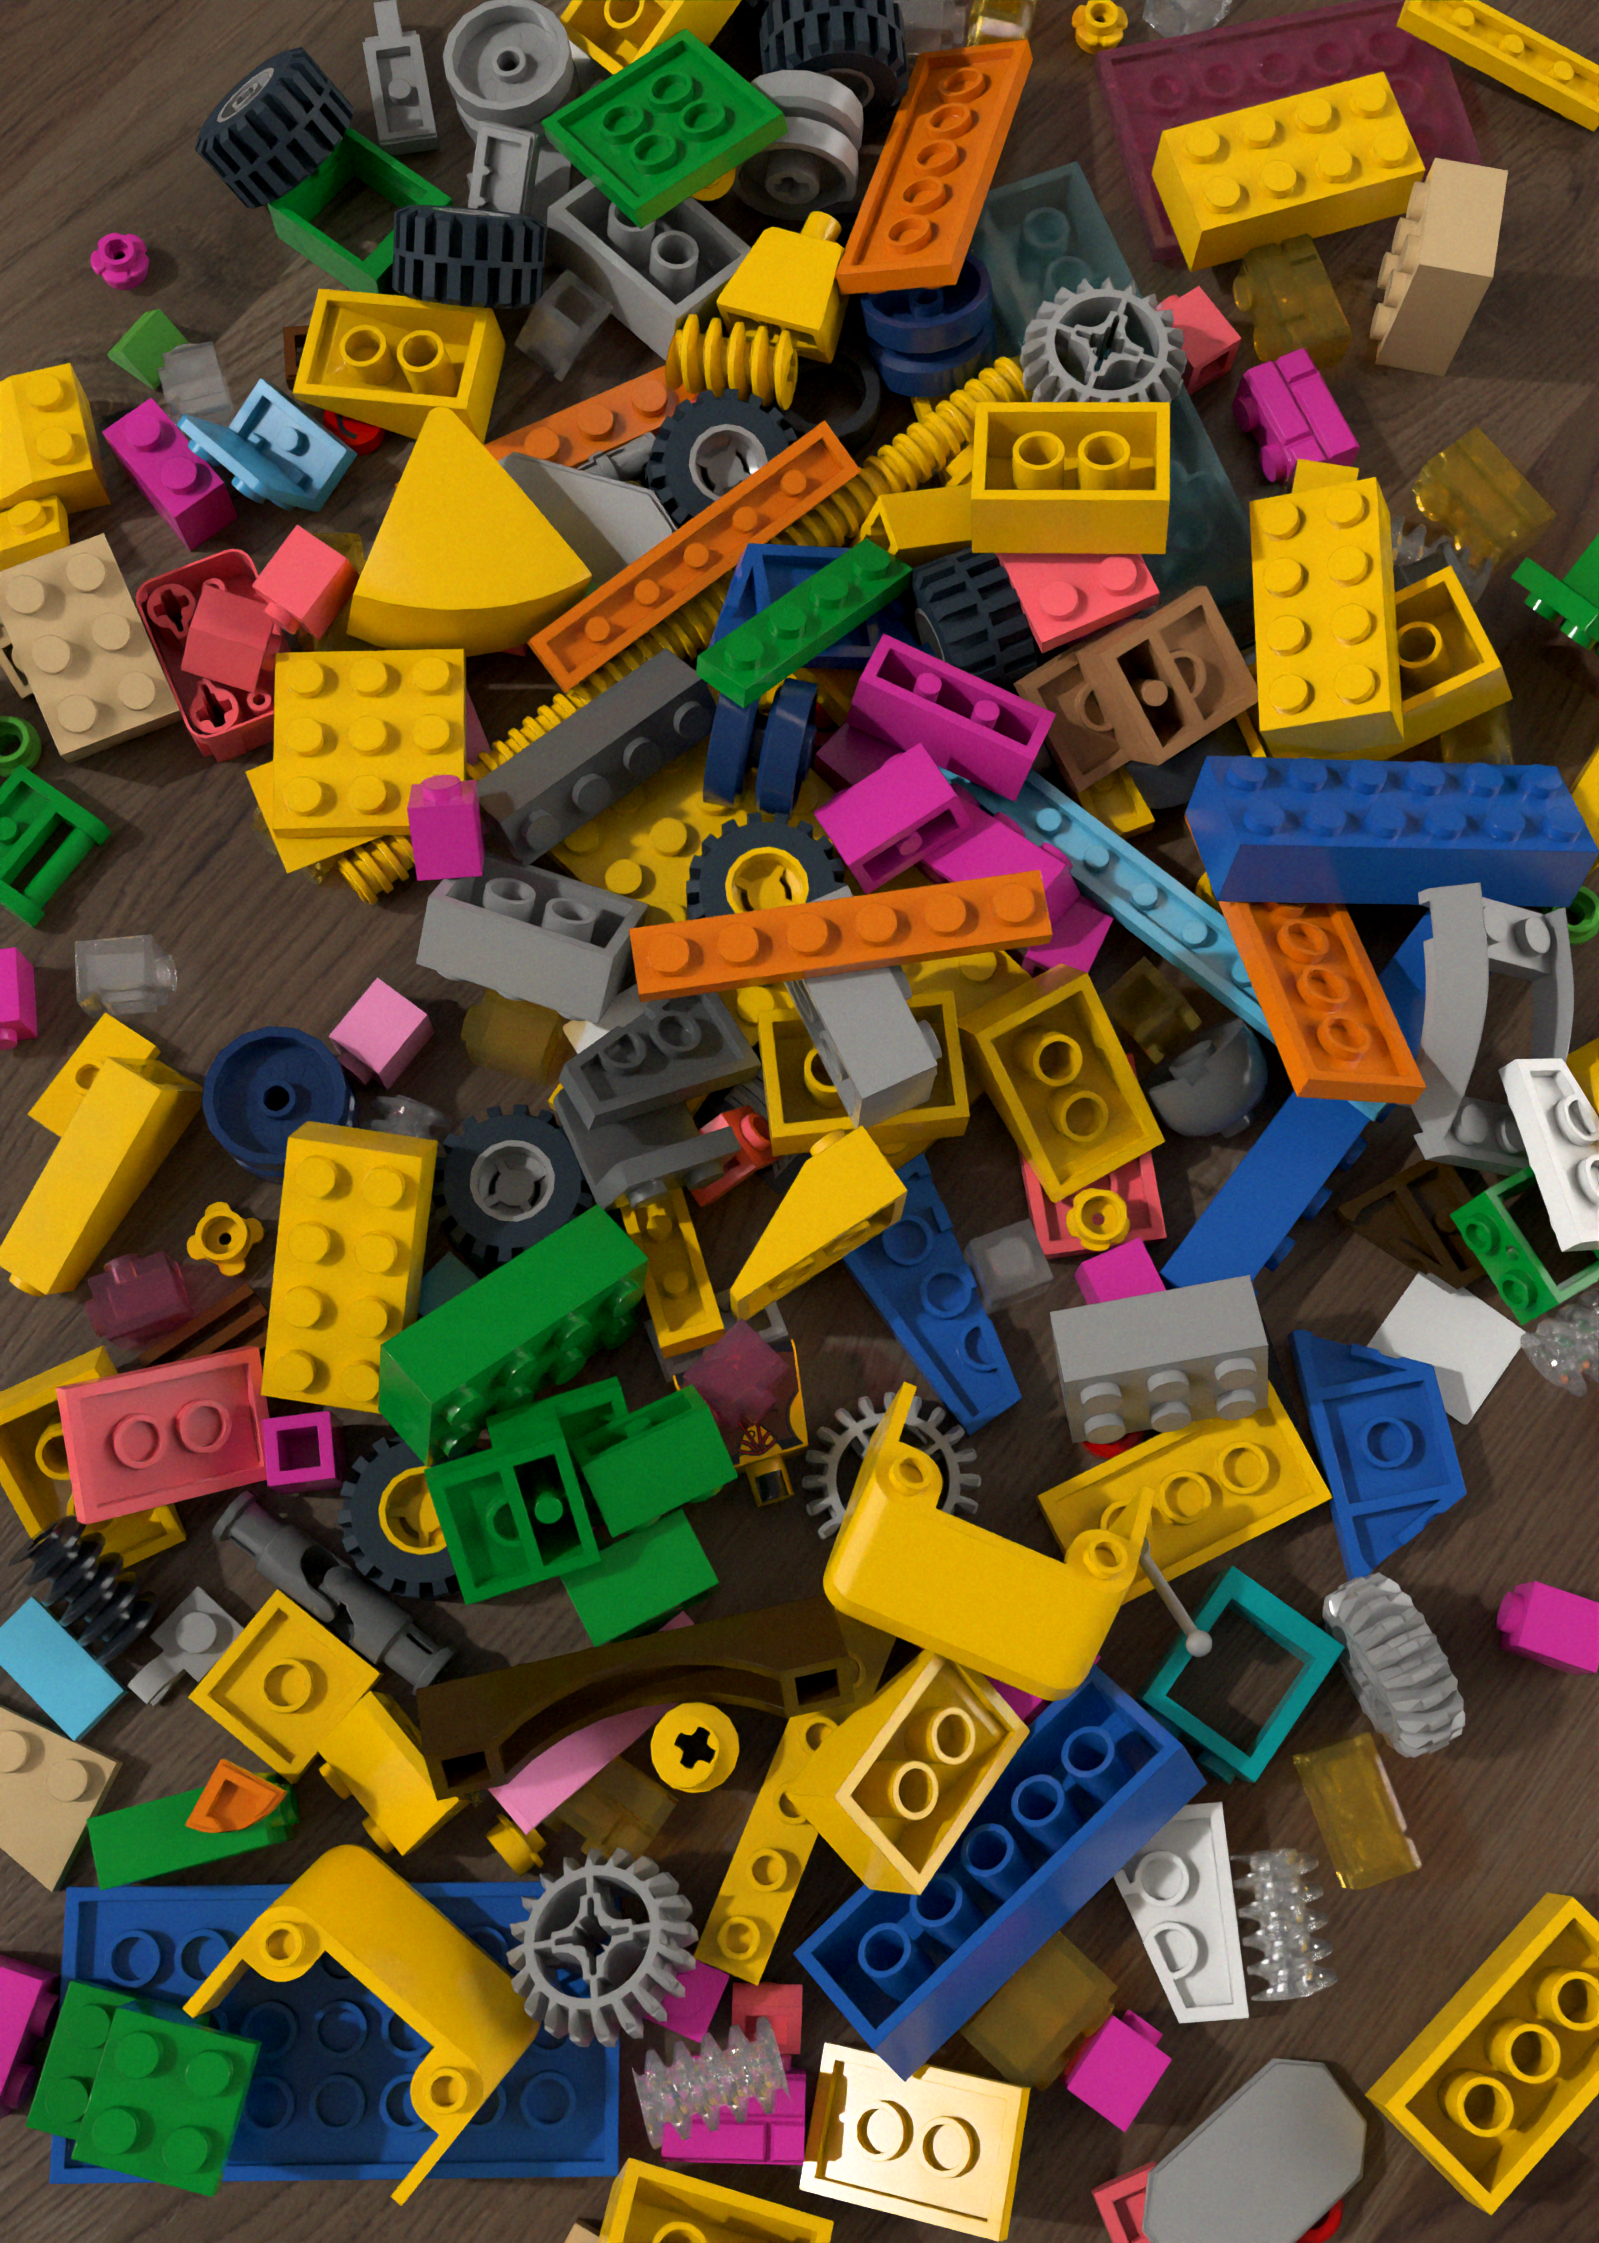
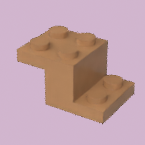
(1141, 689)

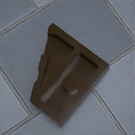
(1413, 1223)

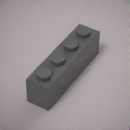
(596, 756)

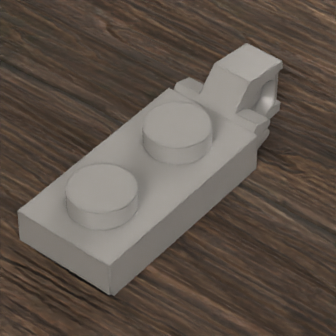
(399, 85)

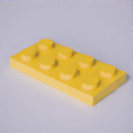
(1212, 1485)

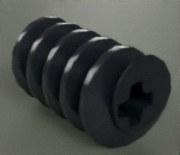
(89, 1585)

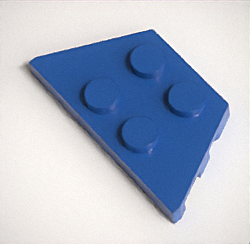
(773, 570)
(1377, 1445)

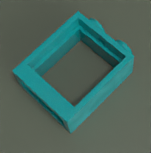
(1281, 1625)

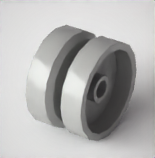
(510, 66)
(816, 157)

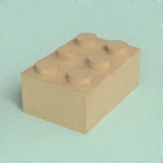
(1438, 266)
(85, 649)

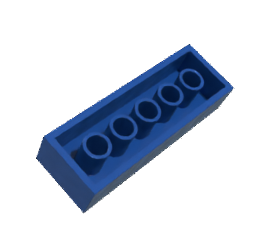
(1386, 831)
(1044, 1841)

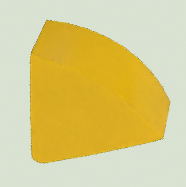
(462, 555)

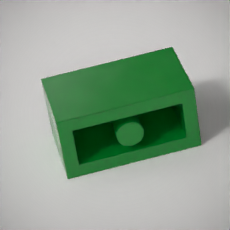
(653, 1461)

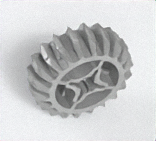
(1080, 328)
(857, 1435)
(1394, 1665)
(555, 1946)

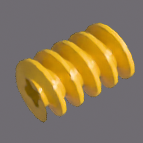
(732, 362)
(704, 1772)

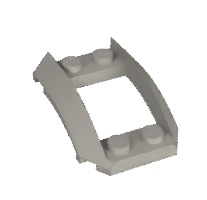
(1467, 943)

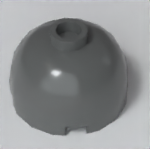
(1211, 1083)

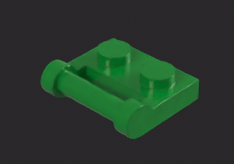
(27, 819)

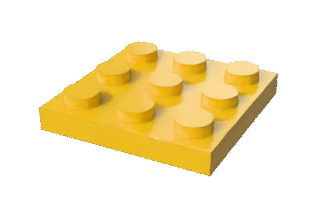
(360, 734)

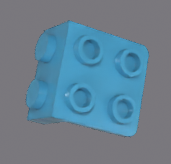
(273, 450)

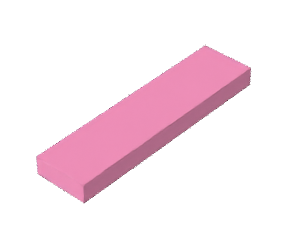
(577, 1759)

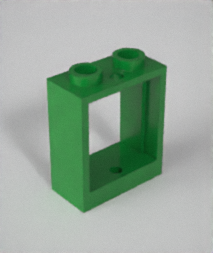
(378, 170)
(1509, 1257)
(155, 1842)

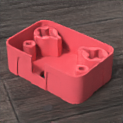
(246, 714)

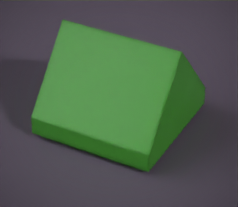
(143, 346)

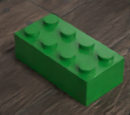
(511, 1335)

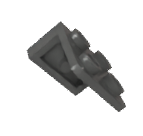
(645, 1154)

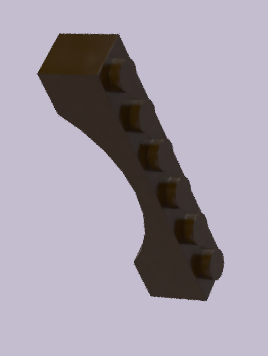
(495, 1723)

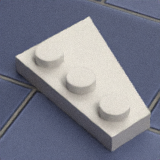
(1561, 1145)
(1187, 1914)

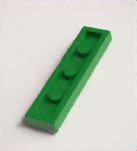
(803, 622)

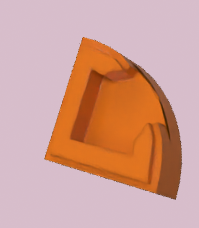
(234, 1800)

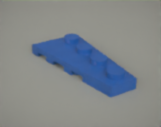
(933, 1307)

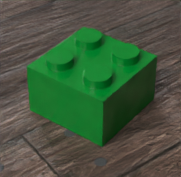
(641, 1581)

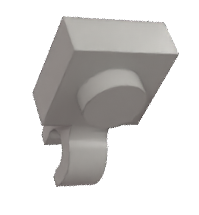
(192, 1643)

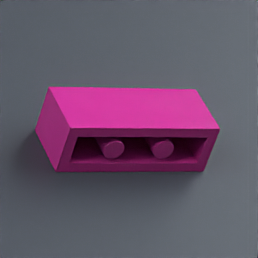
(954, 715)
(1000, 848)

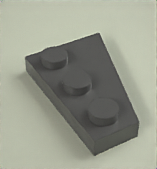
(659, 1060)

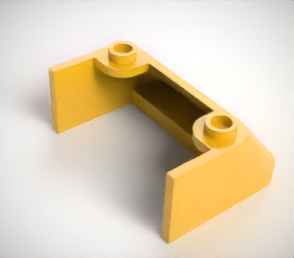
(968, 1588)
(412, 1963)

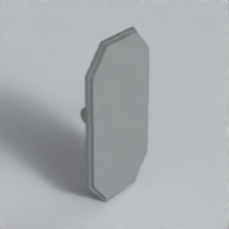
(596, 515)
(1260, 2162)

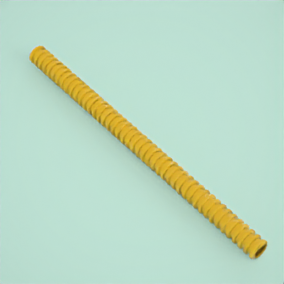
(693, 624)

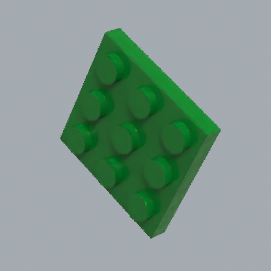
(664, 127)

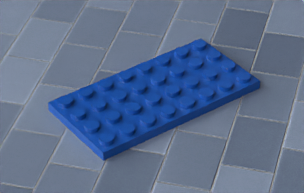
(333, 2056)

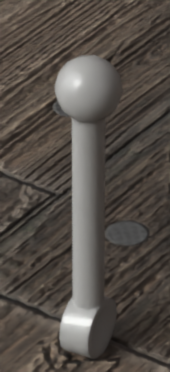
(1198, 1641)

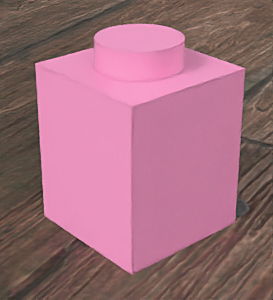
(380, 1035)

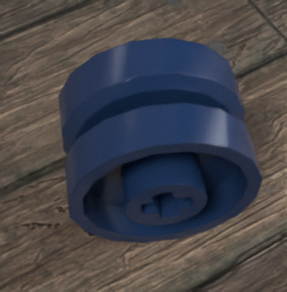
(932, 337)
(770, 744)
(258, 1076)

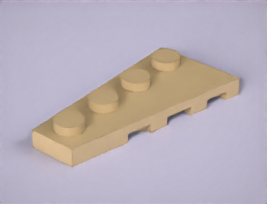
(47, 1795)

